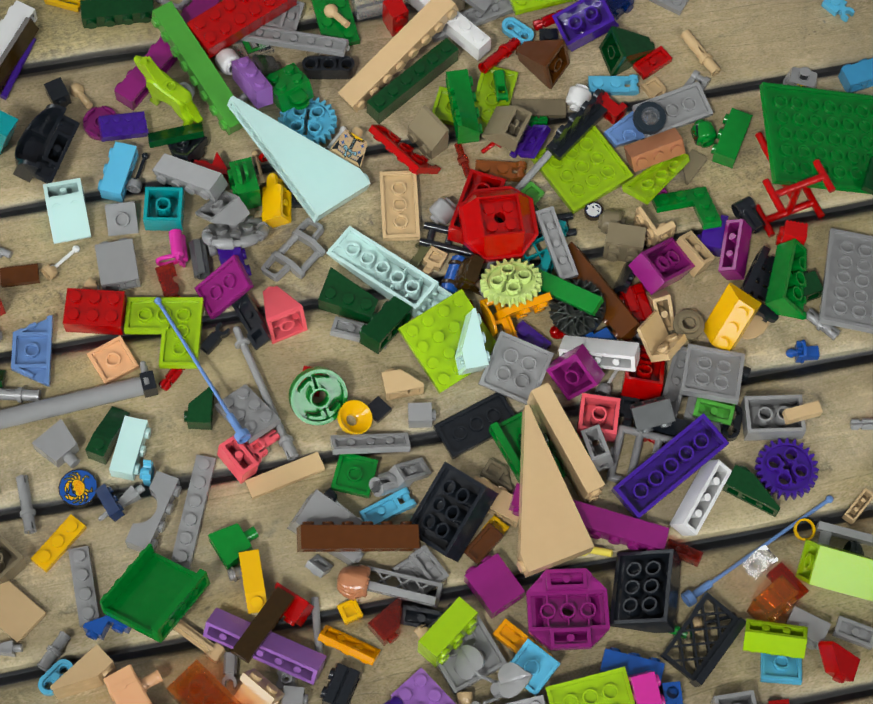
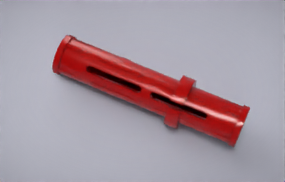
(504, 51)

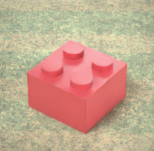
(601, 411)

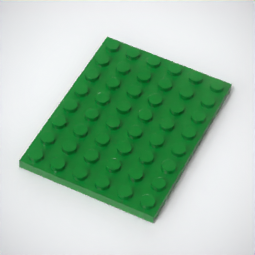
(816, 125)

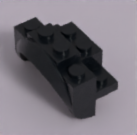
(44, 144)

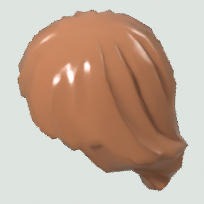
(353, 581)

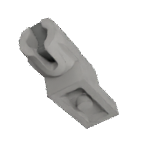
(399, 477)

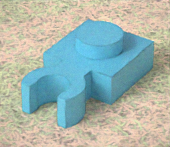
(838, 7)
(147, 472)

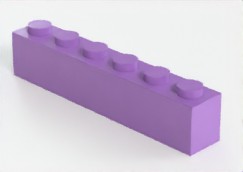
(275, 651)

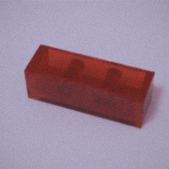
(685, 552)

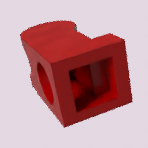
(614, 111)

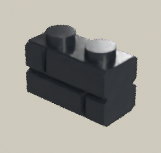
(342, 685)

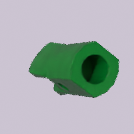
(500, 85)

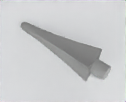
(129, 497)
(9, 648)

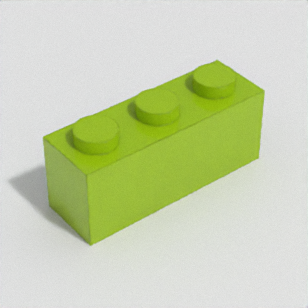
(775, 638)

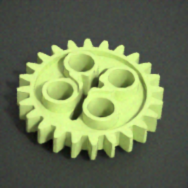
(511, 282)

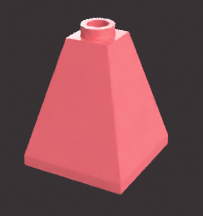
(283, 314)

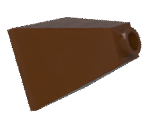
(544, 59)

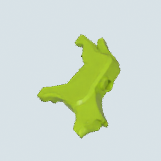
(168, 90)

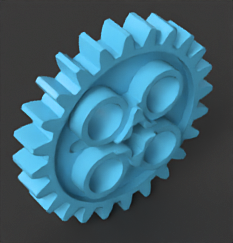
(321, 121)

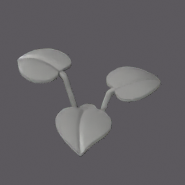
(511, 675)

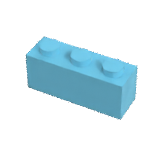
(118, 171)

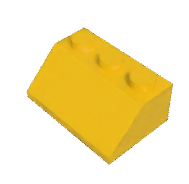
(730, 318)

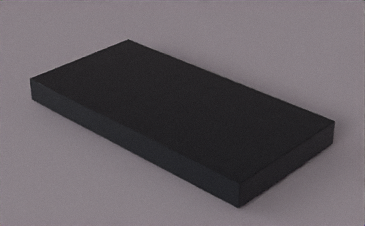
(471, 426)

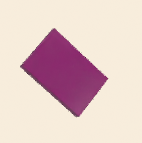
(224, 286)

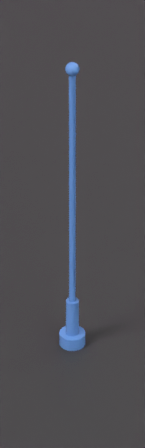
(242, 434)
(689, 597)

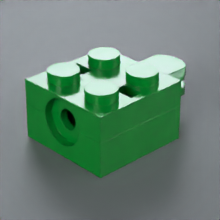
(290, 88)
(244, 182)

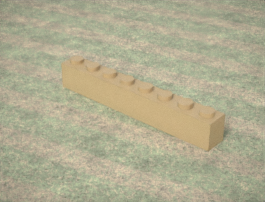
(397, 52)

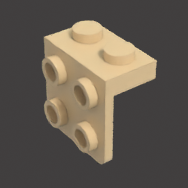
(257, 689)

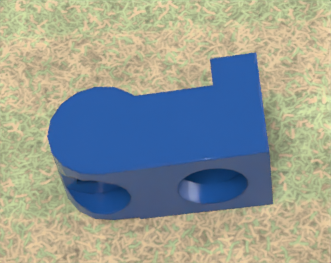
(672, 692)

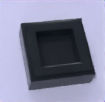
(379, 409)

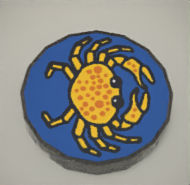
(78, 488)

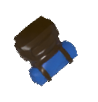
(463, 273)

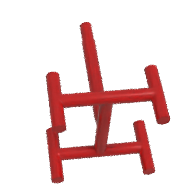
(793, 192)

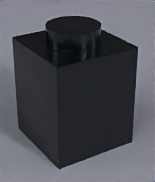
(57, 92)

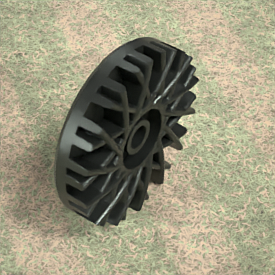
(573, 320)

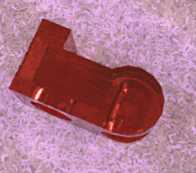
(165, 277)

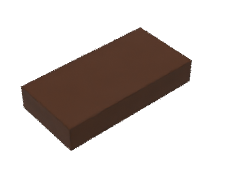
(19, 275)
(483, 543)

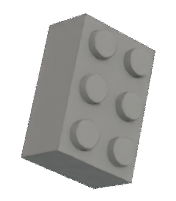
(764, 419)

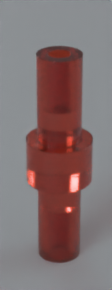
(462, 159)

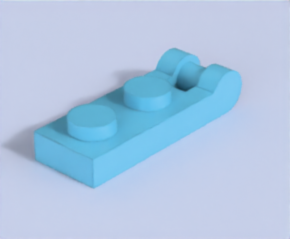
(614, 84)
(388, 507)

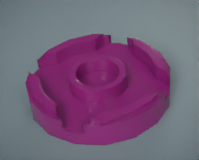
(90, 120)

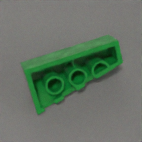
(462, 106)
(787, 280)

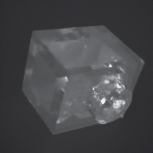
(759, 562)

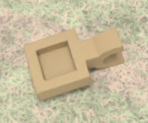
(433, 260)

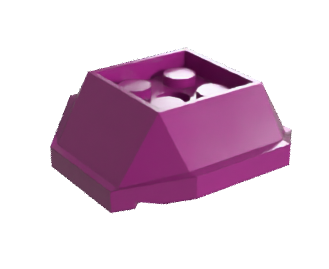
(569, 590)

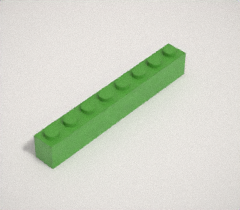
(197, 64)

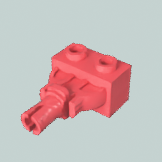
(245, 457)

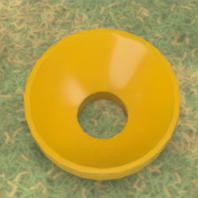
(360, 412)

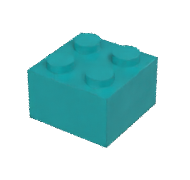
(163, 208)

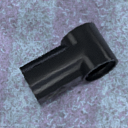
(746, 210)

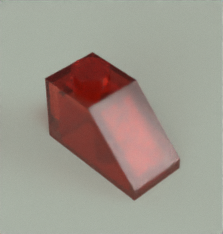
(387, 623)

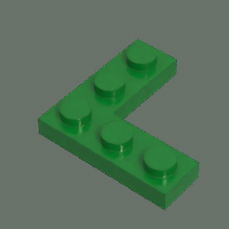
(696, 198)

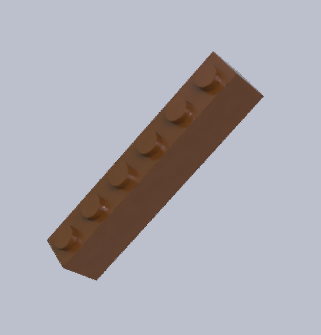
(617, 313)
(357, 537)

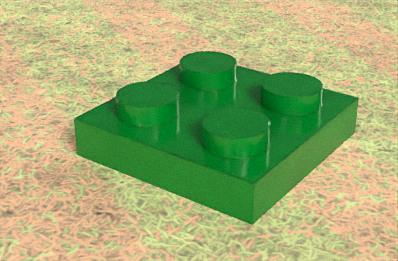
(354, 474)

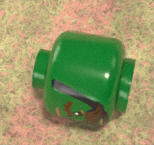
(703, 133)

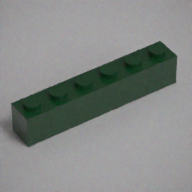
(412, 80)

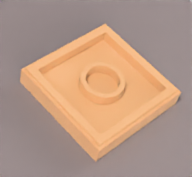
(113, 360)

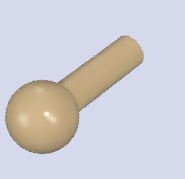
(332, 12)
(77, 90)

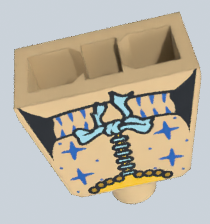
(350, 146)

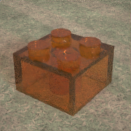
(773, 601)

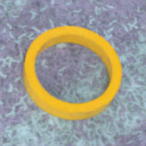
(813, 529)

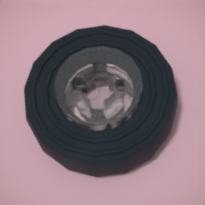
(643, 121)

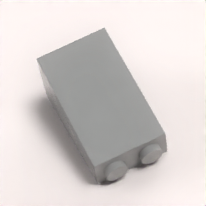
(320, 509)

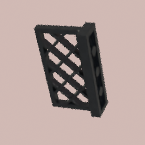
(719, 647)

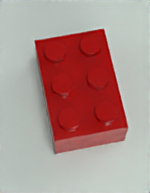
(95, 311)

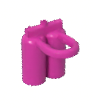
(178, 249)

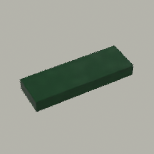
(176, 135)

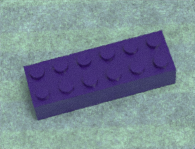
(670, 466)

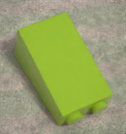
(836, 570)

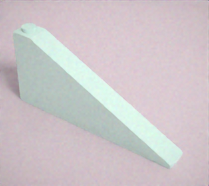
(311, 172)

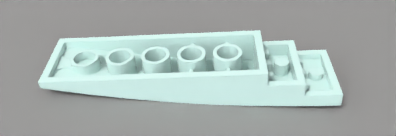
(386, 271)

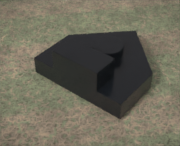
(189, 150)

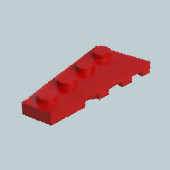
(404, 152)

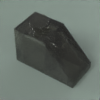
(266, 64)

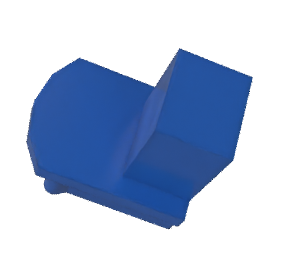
(802, 352)

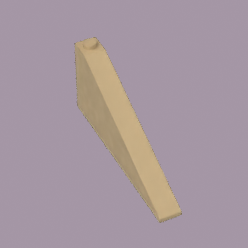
(548, 519)

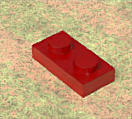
(652, 62)

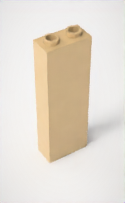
(566, 443)

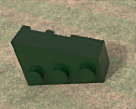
(346, 298)

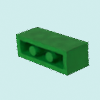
(731, 137)

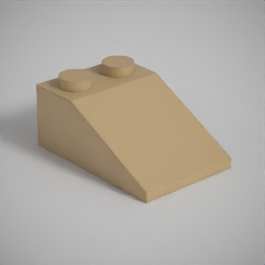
(84, 674)

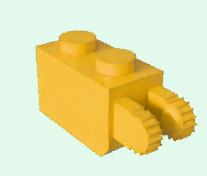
(276, 202)

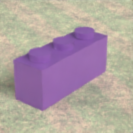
(252, 82)

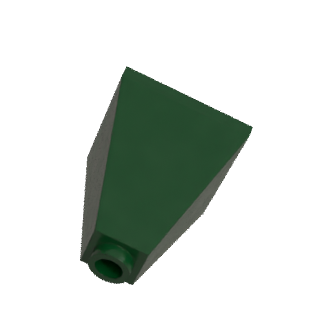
(623, 49)

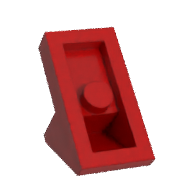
(217, 165)

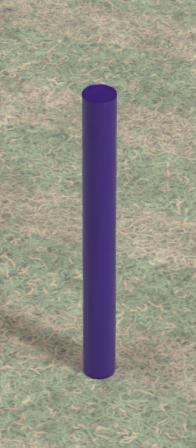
(16, 71)

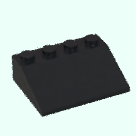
(452, 511)
(646, 591)

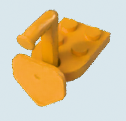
(505, 314)

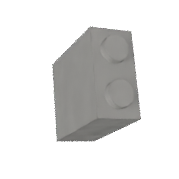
(117, 265)

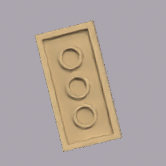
(399, 206)

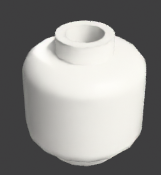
(224, 58)
(577, 96)

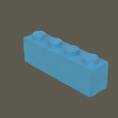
(857, 76)

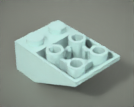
(67, 210)
(471, 351)

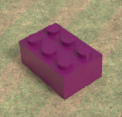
(661, 265)

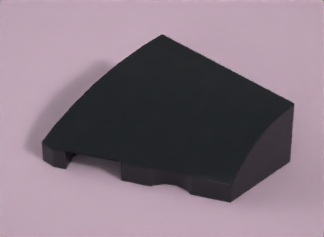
(624, 280)

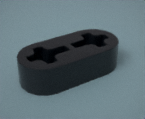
(736, 423)

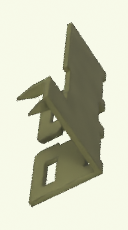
(417, 260)

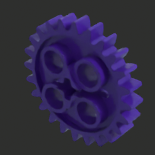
(802, 462)

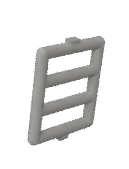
(615, 450)

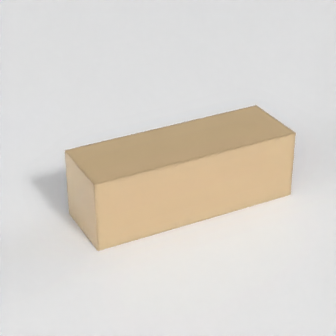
(802, 412)
(858, 506)

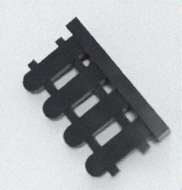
(577, 126)
(763, 276)

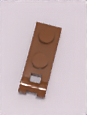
(502, 169)

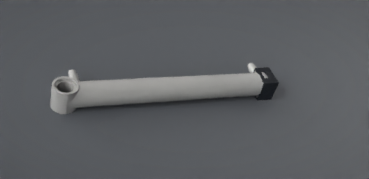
(81, 400)

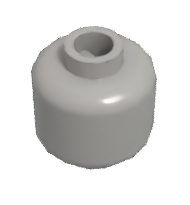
(442, 211)

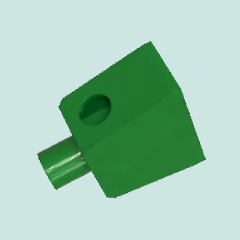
(230, 541)

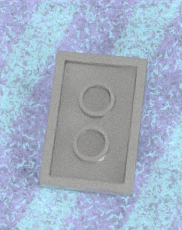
(249, 412)

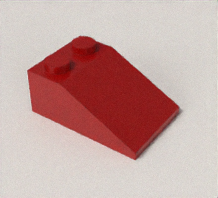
(646, 380)

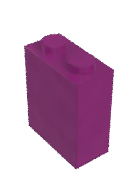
(494, 585)

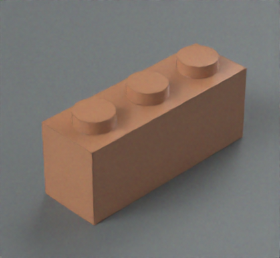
(654, 149)

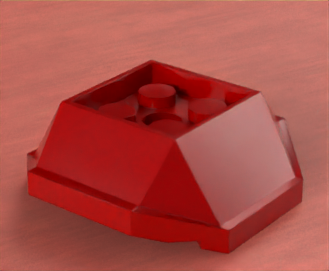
(498, 240)

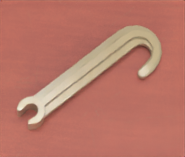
(213, 651)

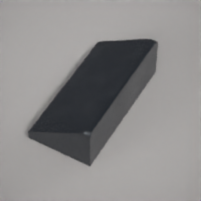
(417, 614)

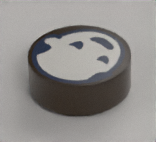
(593, 211)

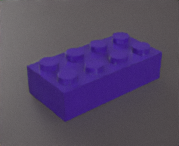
(122, 126)

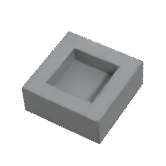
(318, 566)

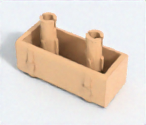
(129, 689)

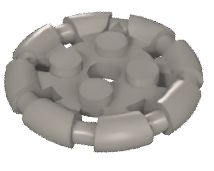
(231, 236)

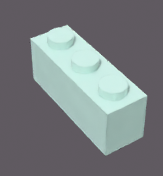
(130, 448)

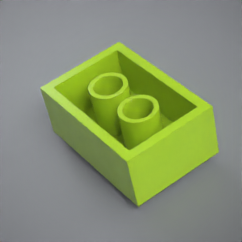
(448, 632)

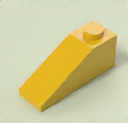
(252, 580)

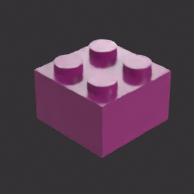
(575, 372)

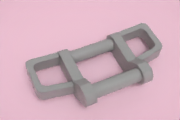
(288, 264)

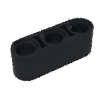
(336, 63)

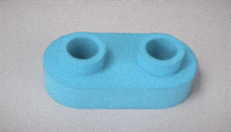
(519, 30)
(52, 676)

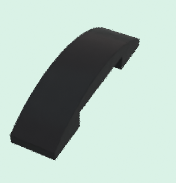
(252, 321)

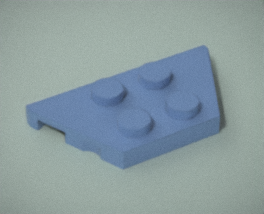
(33, 351)

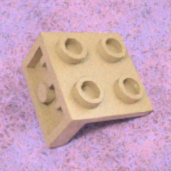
(653, 235)
(657, 341)

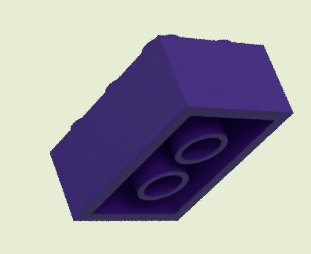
(584, 22)

